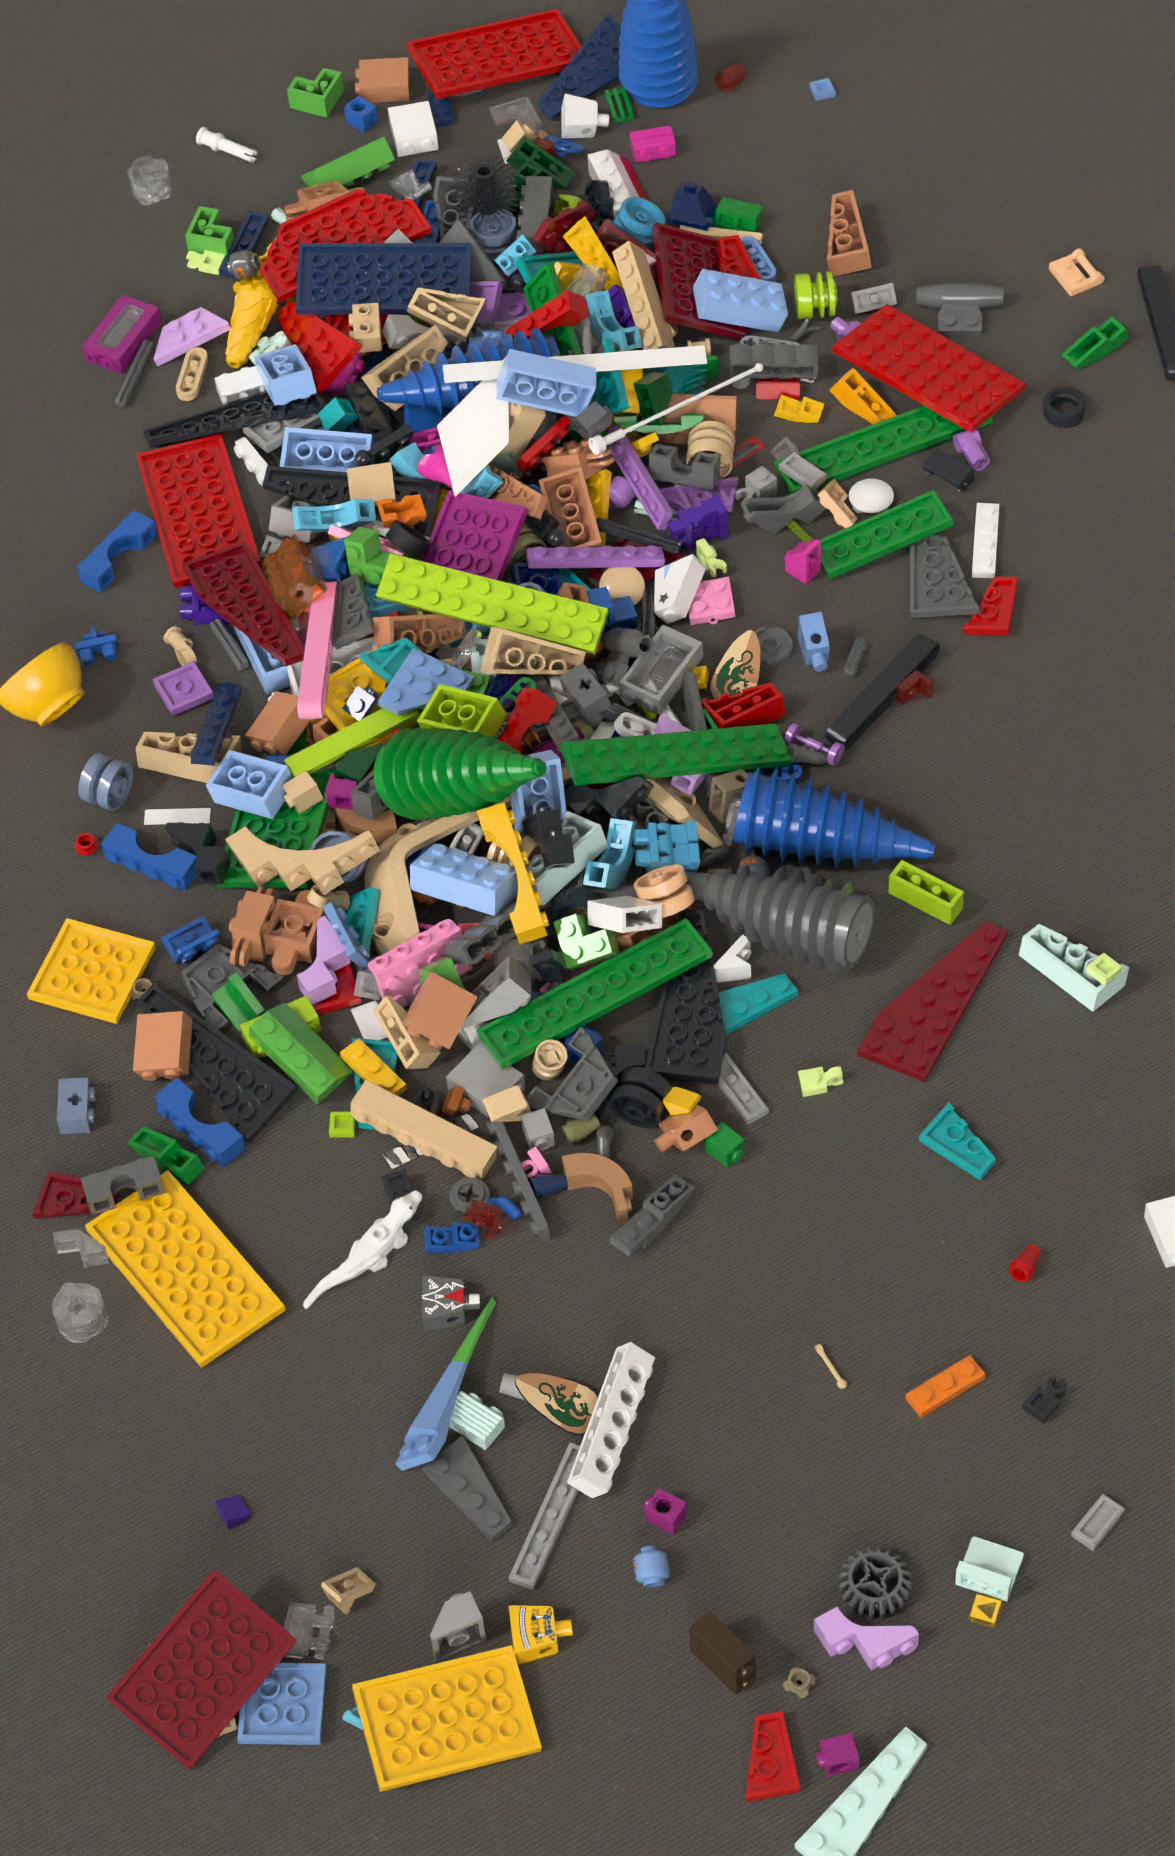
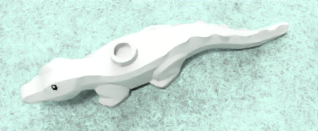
(373, 1246)

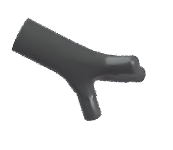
(803, 329)

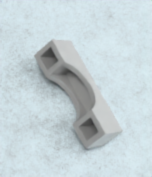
(402, 329)

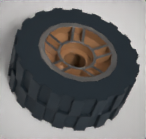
(572, 902)

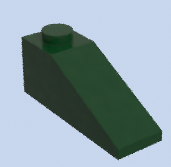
(530, 152)

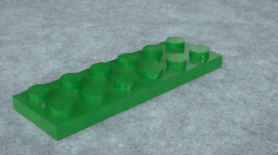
(883, 534)

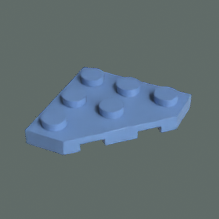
(417, 682)

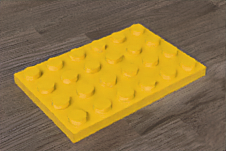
(446, 1718)

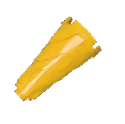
(248, 322)

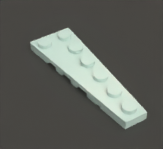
(857, 1810)

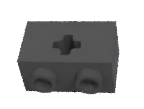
(585, 691)

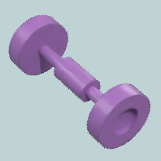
(834, 754)

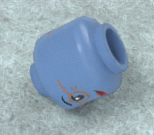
(651, 1567)

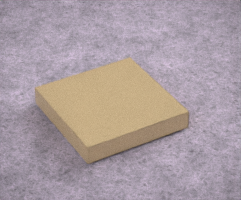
(372, 482)

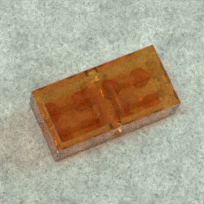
(291, 570)

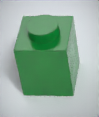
(725, 1145)

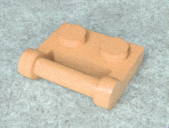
(1071, 277)

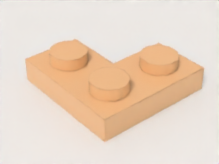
(833, 498)

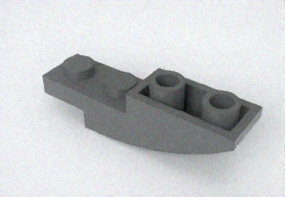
(654, 1216)

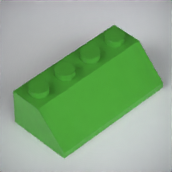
(353, 165)
(299, 1052)

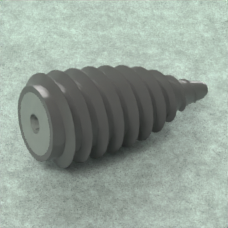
(790, 914)

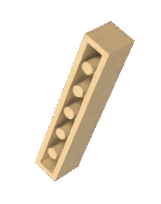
(642, 296)
(423, 1130)

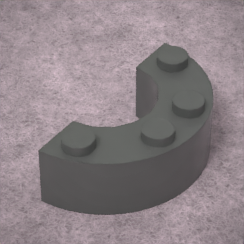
(592, 420)

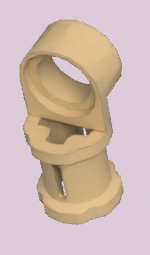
(181, 645)
(338, 899)

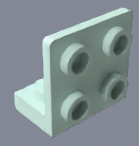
(989, 1568)

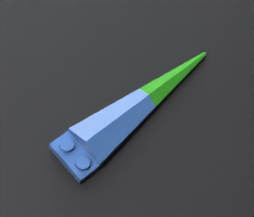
(432, 1423)

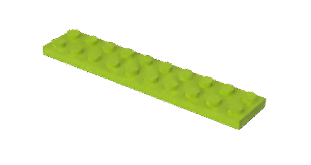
(492, 603)

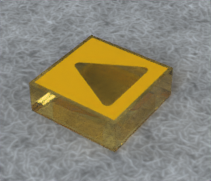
(985, 1610)

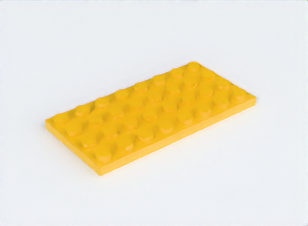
(186, 1270)

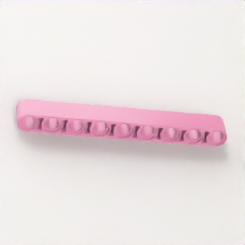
(317, 655)

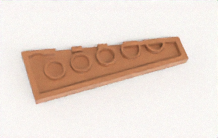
(518, 493)

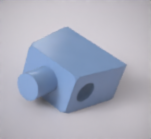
(813, 640)

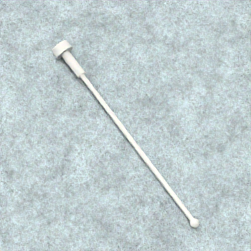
(598, 444)

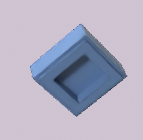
(822, 89)

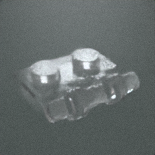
(300, 1623)

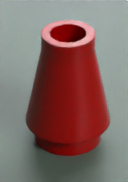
(1024, 1265)

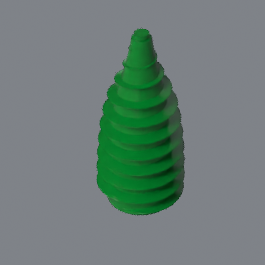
(448, 772)

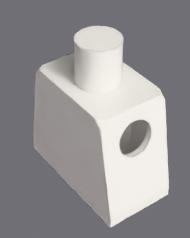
(580, 117)

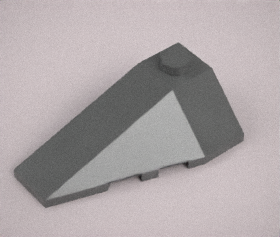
(446, 204)

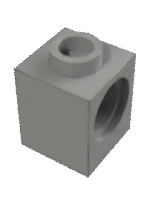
(538, 1130)

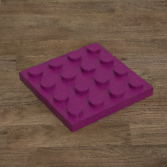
(475, 535)

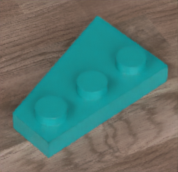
(362, 914)
(955, 1142)

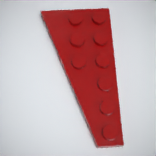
(321, 344)

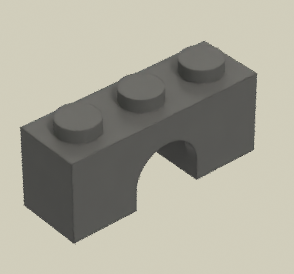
(666, 466)
(138, 1175)

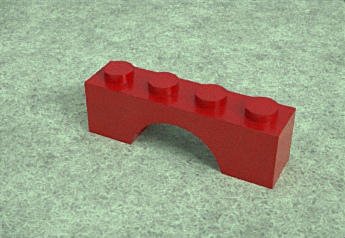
(563, 310)
(530, 709)

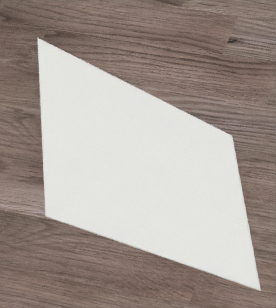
(474, 433)

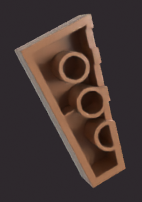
(847, 241)

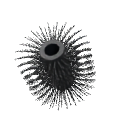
(485, 189)

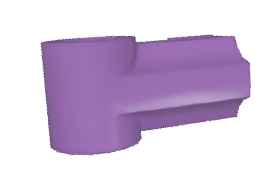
(972, 449)

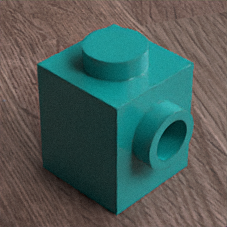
(337, 415)

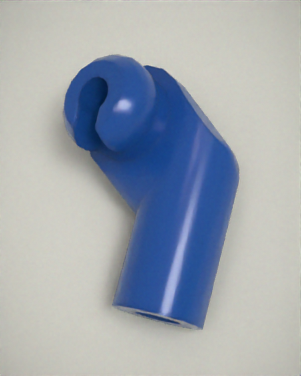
(507, 1206)

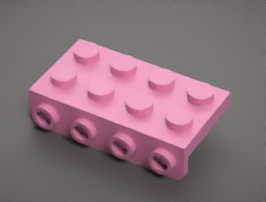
(398, 969)

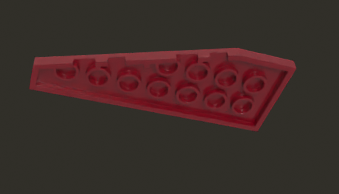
(240, 593)
(922, 1019)

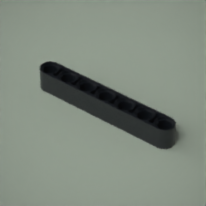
(1160, 314)
(881, 692)

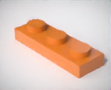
(945, 1386)

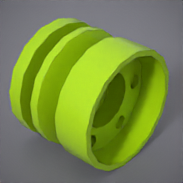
(814, 295)

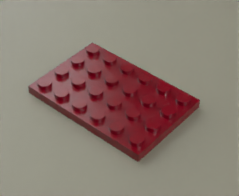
(679, 263)
(201, 1669)

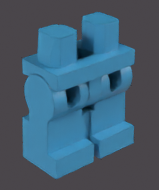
(668, 846)

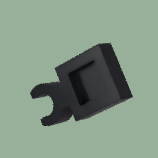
(1043, 1402)

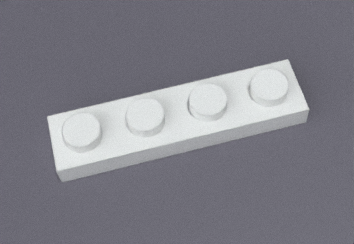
(985, 540)

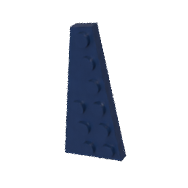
(589, 70)

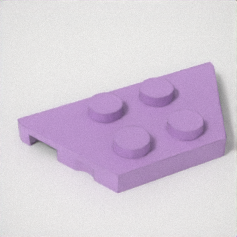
(188, 333)

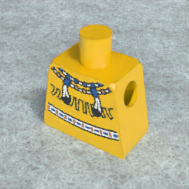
(536, 1632)

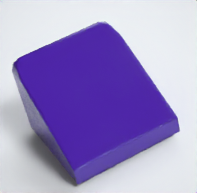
(232, 1510)

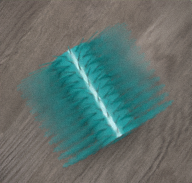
(678, 375)

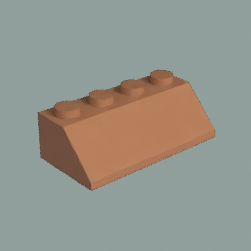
(716, 408)
(572, 508)

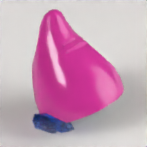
(434, 465)

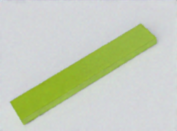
(347, 740)

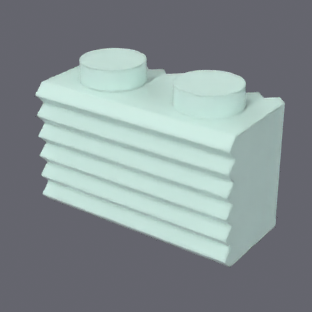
(476, 1420)

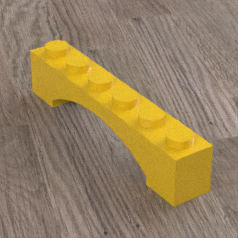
(526, 918)

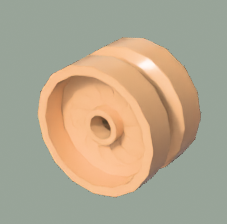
(667, 887)

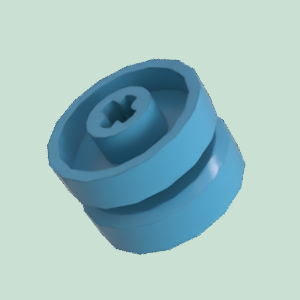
(638, 217)

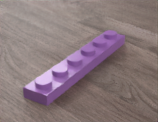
(641, 481)
(595, 557)

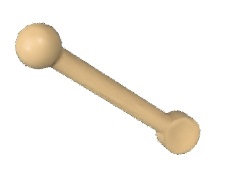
(842, 1383)

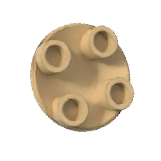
(623, 583)

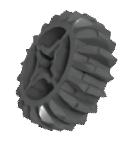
(888, 1570)

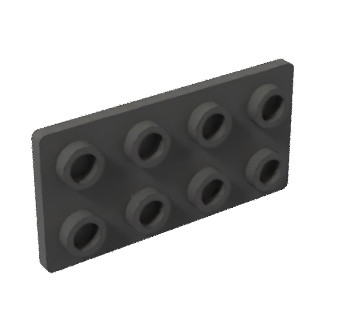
(481, 266)

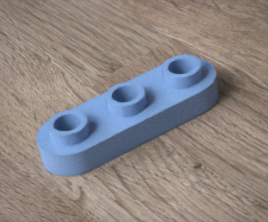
(760, 259)

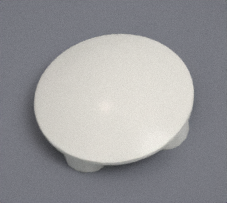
(871, 496)

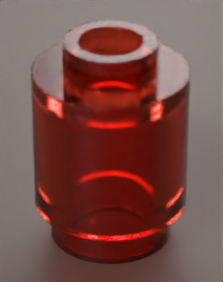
(730, 77)

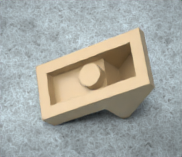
(507, 1105)
(347, 1587)

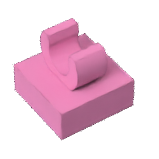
(537, 1163)

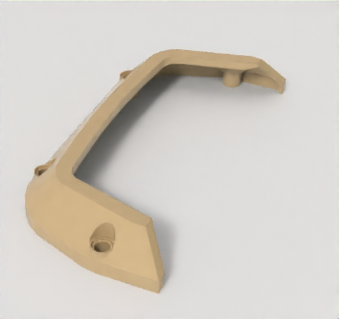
(388, 872)

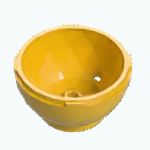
(44, 686)

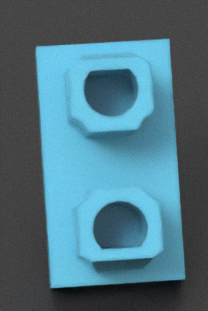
(519, 248)

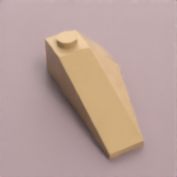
(406, 359)

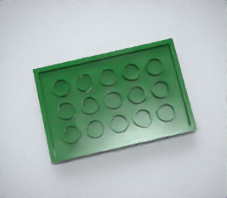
(285, 831)

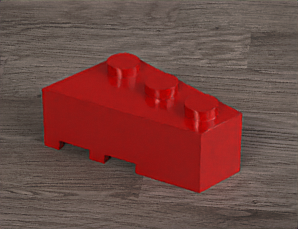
(752, 707)

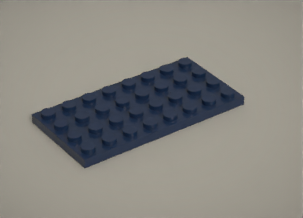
(346, 274)

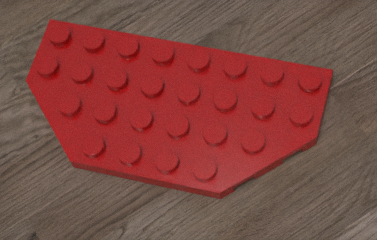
(347, 219)

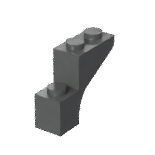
(775, 513)

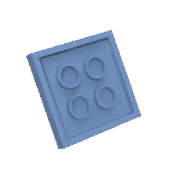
(286, 1707)

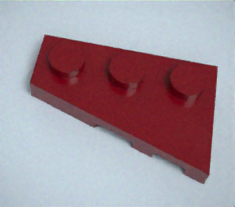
(62, 1197)

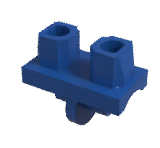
(94, 643)

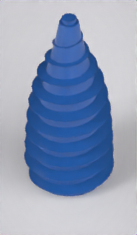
(657, 52)
(428, 384)
(817, 824)

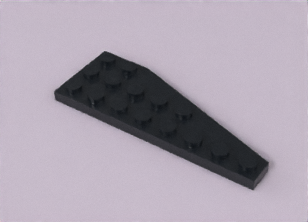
(689, 1022)

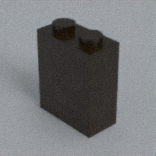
(723, 1653)

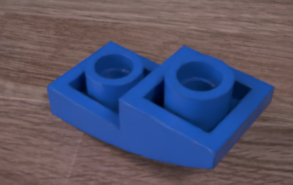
(450, 1240)

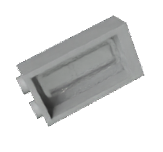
(659, 675)

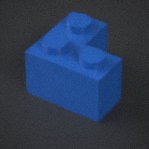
(620, 609)

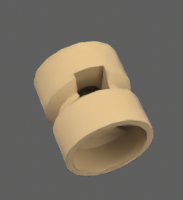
(549, 1060)

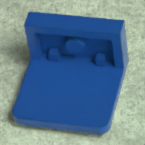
(189, 940)

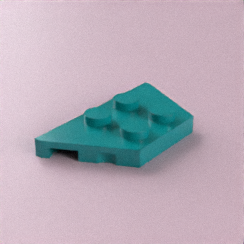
(610, 386)
(388, 658)

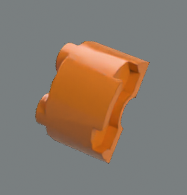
(408, 510)

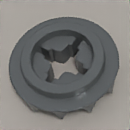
(463, 1188)

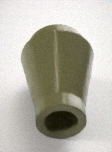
(578, 1129)

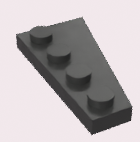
(351, 613)
(466, 1485)

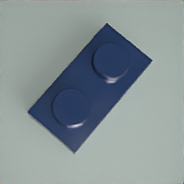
(440, 111)

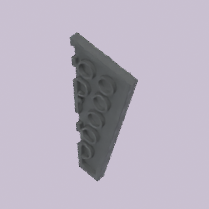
(937, 580)

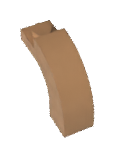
(381, 827)
(600, 1172)

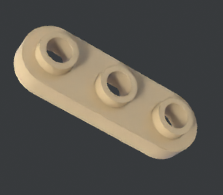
(192, 374)

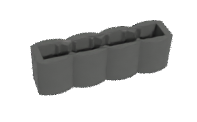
(778, 361)
(482, 938)

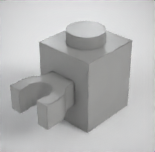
(758, 485)

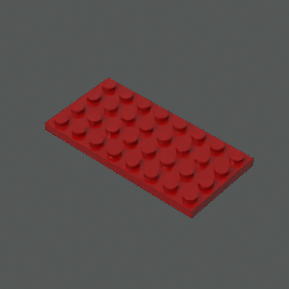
(495, 53)
(929, 368)
(194, 502)

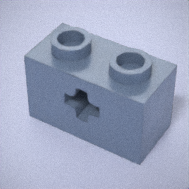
(74, 1105)

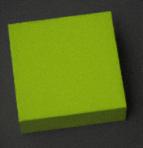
(341, 1125)

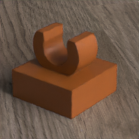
(455, 1102)

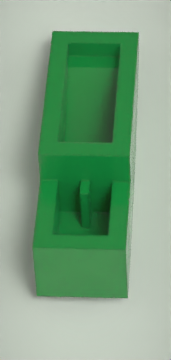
(1096, 343)
(167, 1154)

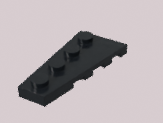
(371, 413)

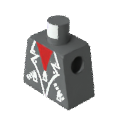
(445, 1302)

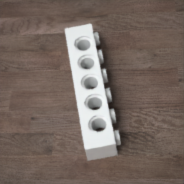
(609, 1406)

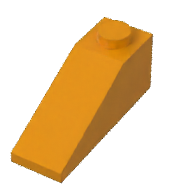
(860, 398)

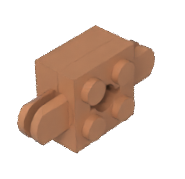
(315, 196)
(574, 455)
(250, 925)
(292, 933)

